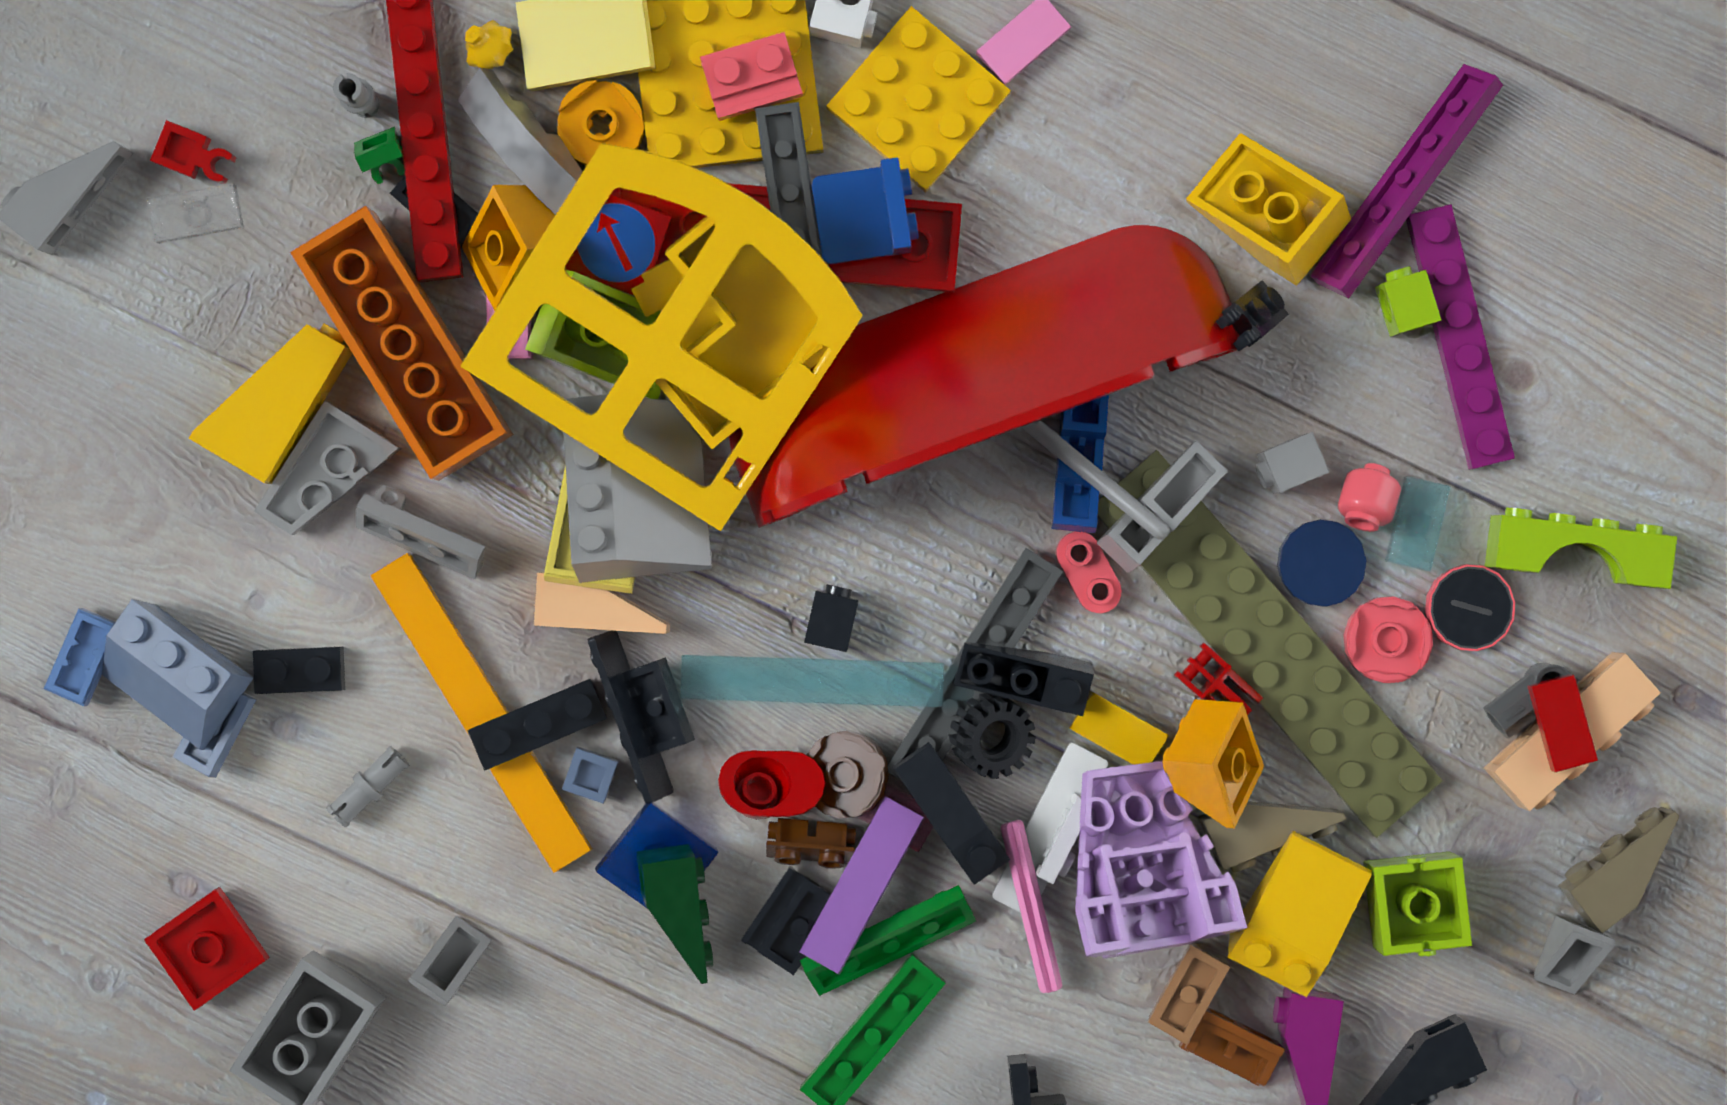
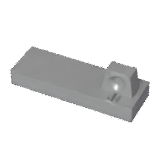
(386, 519)

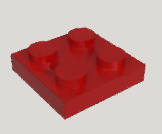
(206, 948)

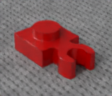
(187, 153)

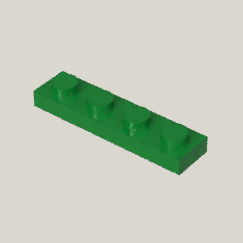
(895, 938)
(873, 1033)

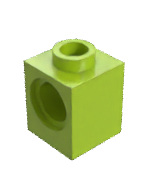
(1407, 301)

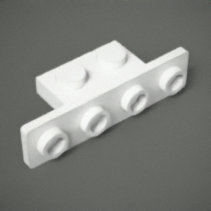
(1054, 823)

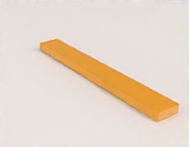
(476, 703)

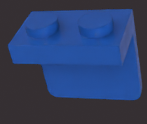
(864, 213)

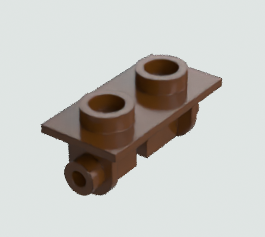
(794, 844)

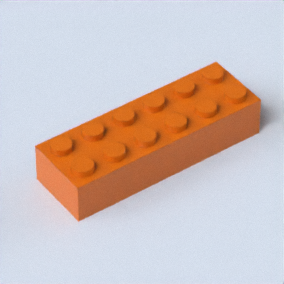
(401, 343)

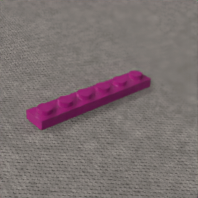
(1406, 180)
(1461, 338)

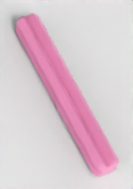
(1031, 906)

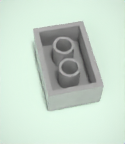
(307, 1032)

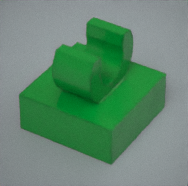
(378, 150)

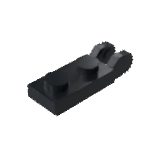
(1254, 314)

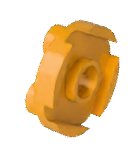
(604, 99)

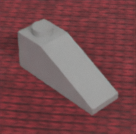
(55, 201)

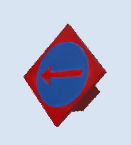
(620, 244)

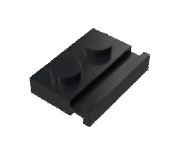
(787, 920)

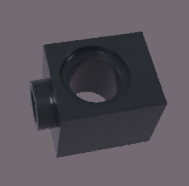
(831, 618)

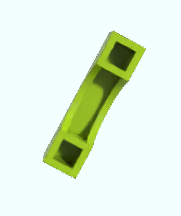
(1632, 557)

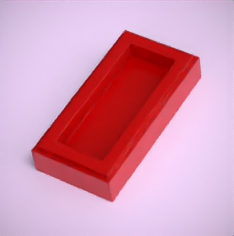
(1562, 723)

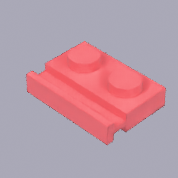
(751, 76)

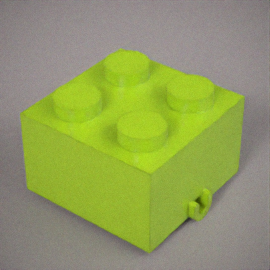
(1418, 904)

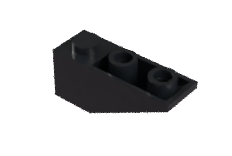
(1026, 676)
(1428, 1064)

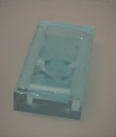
(1417, 523)

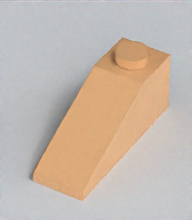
(591, 609)

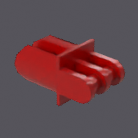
(1215, 681)

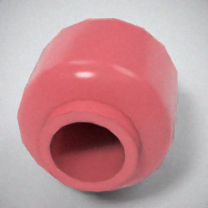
(1369, 497)

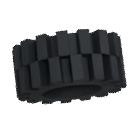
(1010, 747)

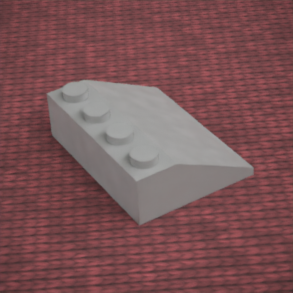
(620, 522)

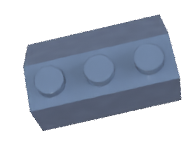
(172, 671)

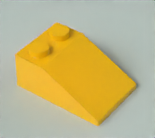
(1270, 208)
(1299, 913)

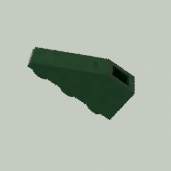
(671, 894)

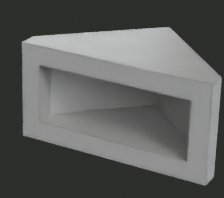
(1571, 954)
(450, 961)

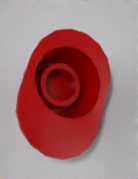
(771, 783)

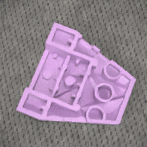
(1146, 868)

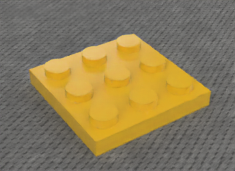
(918, 98)

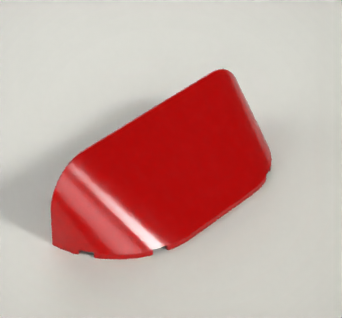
(996, 361)

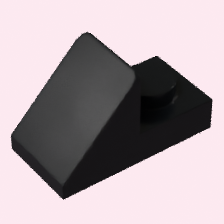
(1024, 1081)

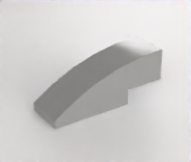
(1168, 498)

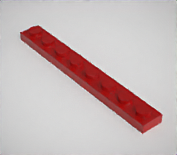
(424, 140)

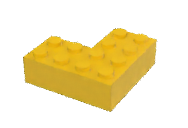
(757, 334)

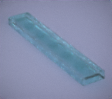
(812, 680)

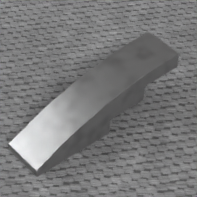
(519, 139)

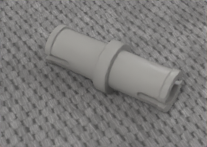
(356, 95)
(367, 786)

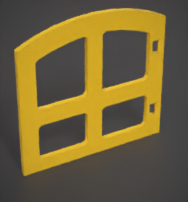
(656, 348)

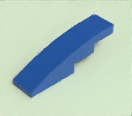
(1074, 498)

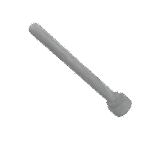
(1097, 479)

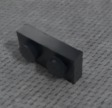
(299, 670)

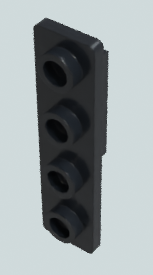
(645, 711)

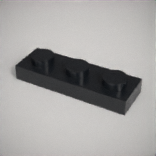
(536, 724)

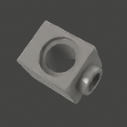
(1291, 463)

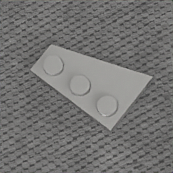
(322, 468)

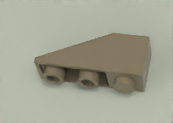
(1265, 829)
(1617, 877)

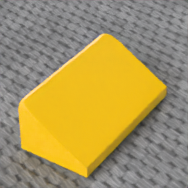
(1118, 731)

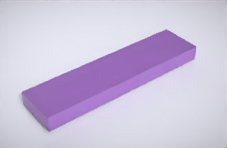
(862, 885)

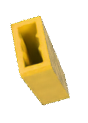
(276, 404)

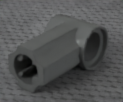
(1514, 706)

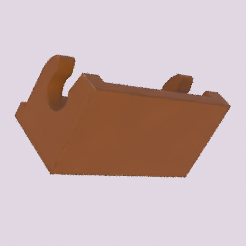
(1235, 1047)

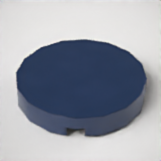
(1321, 563)

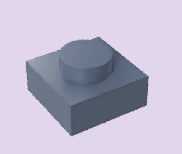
(590, 775)

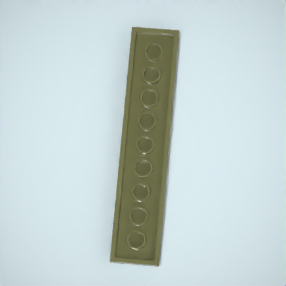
(1283, 661)

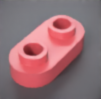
(1087, 573)

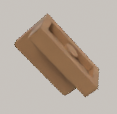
(1188, 993)

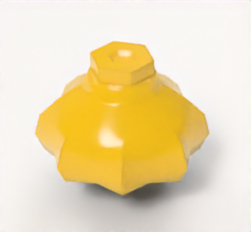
(488, 45)

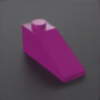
(1310, 1040)

